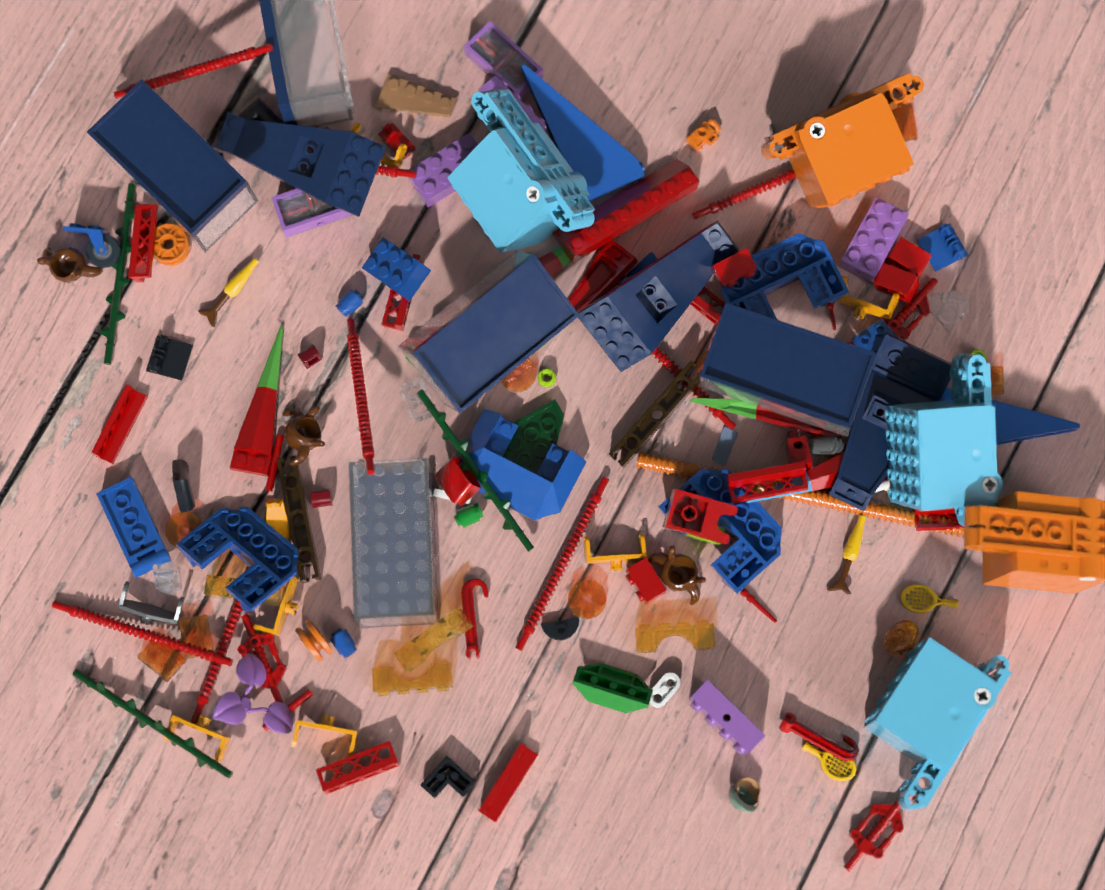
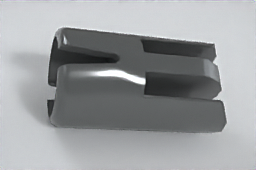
(825, 444)

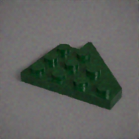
(535, 436)

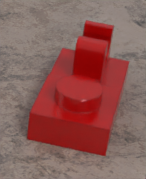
(394, 138)

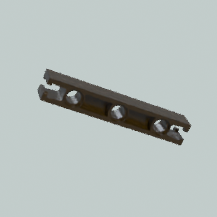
(647, 425)
(301, 533)

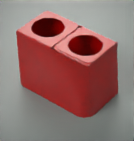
(908, 257)
(457, 483)

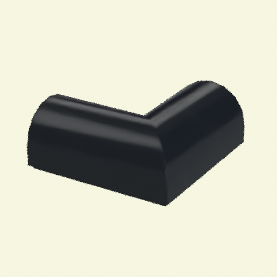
(260, 111)
(182, 485)
(448, 773)

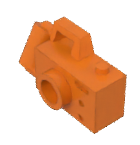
(703, 134)

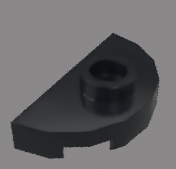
(561, 629)

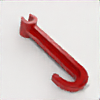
(469, 610)
(790, 724)

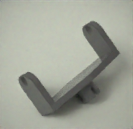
(149, 611)

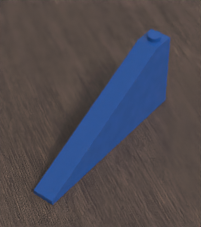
(582, 142)
(1021, 424)

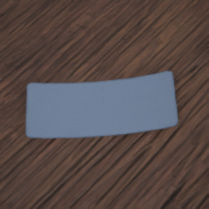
(724, 446)

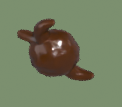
(68, 264)
(303, 433)
(679, 573)

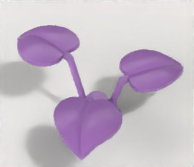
(233, 708)

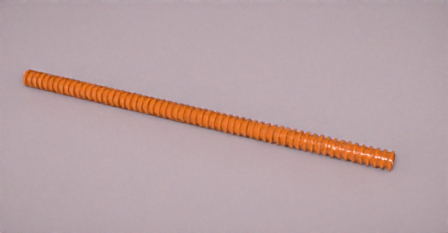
(812, 497)

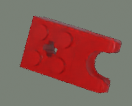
(703, 518)

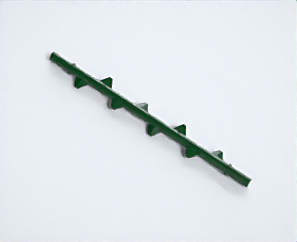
(120, 281)
(481, 476)
(145, 720)

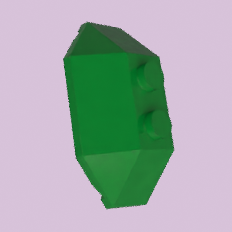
(612, 687)

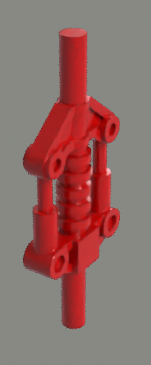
(918, 300)
(255, 643)
(864, 845)

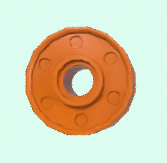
(178, 251)
(314, 640)

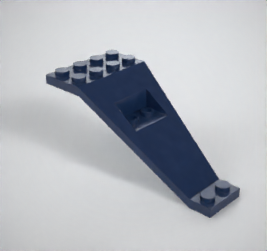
(335, 172)
(629, 319)
(897, 377)

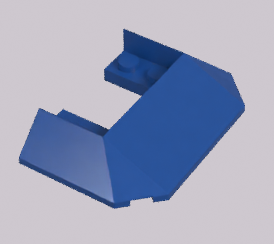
(782, 264)
(528, 492)
(752, 528)
(255, 542)

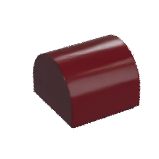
(309, 356)
(321, 498)

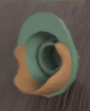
(744, 794)

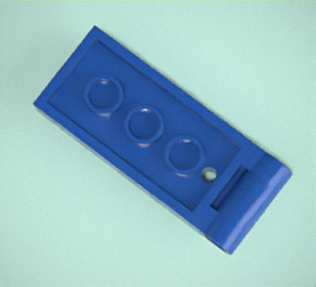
(133, 526)

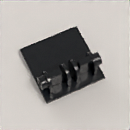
(169, 357)

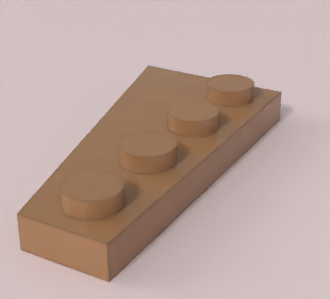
(410, 97)

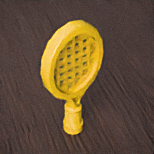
(945, 602)
(814, 751)

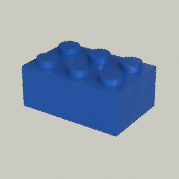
(396, 269)

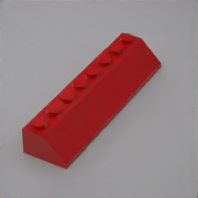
(629, 209)

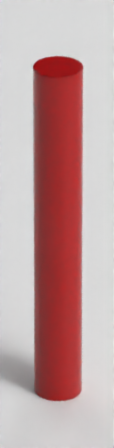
(273, 466)
(296, 703)

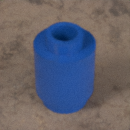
(349, 302)
(343, 642)

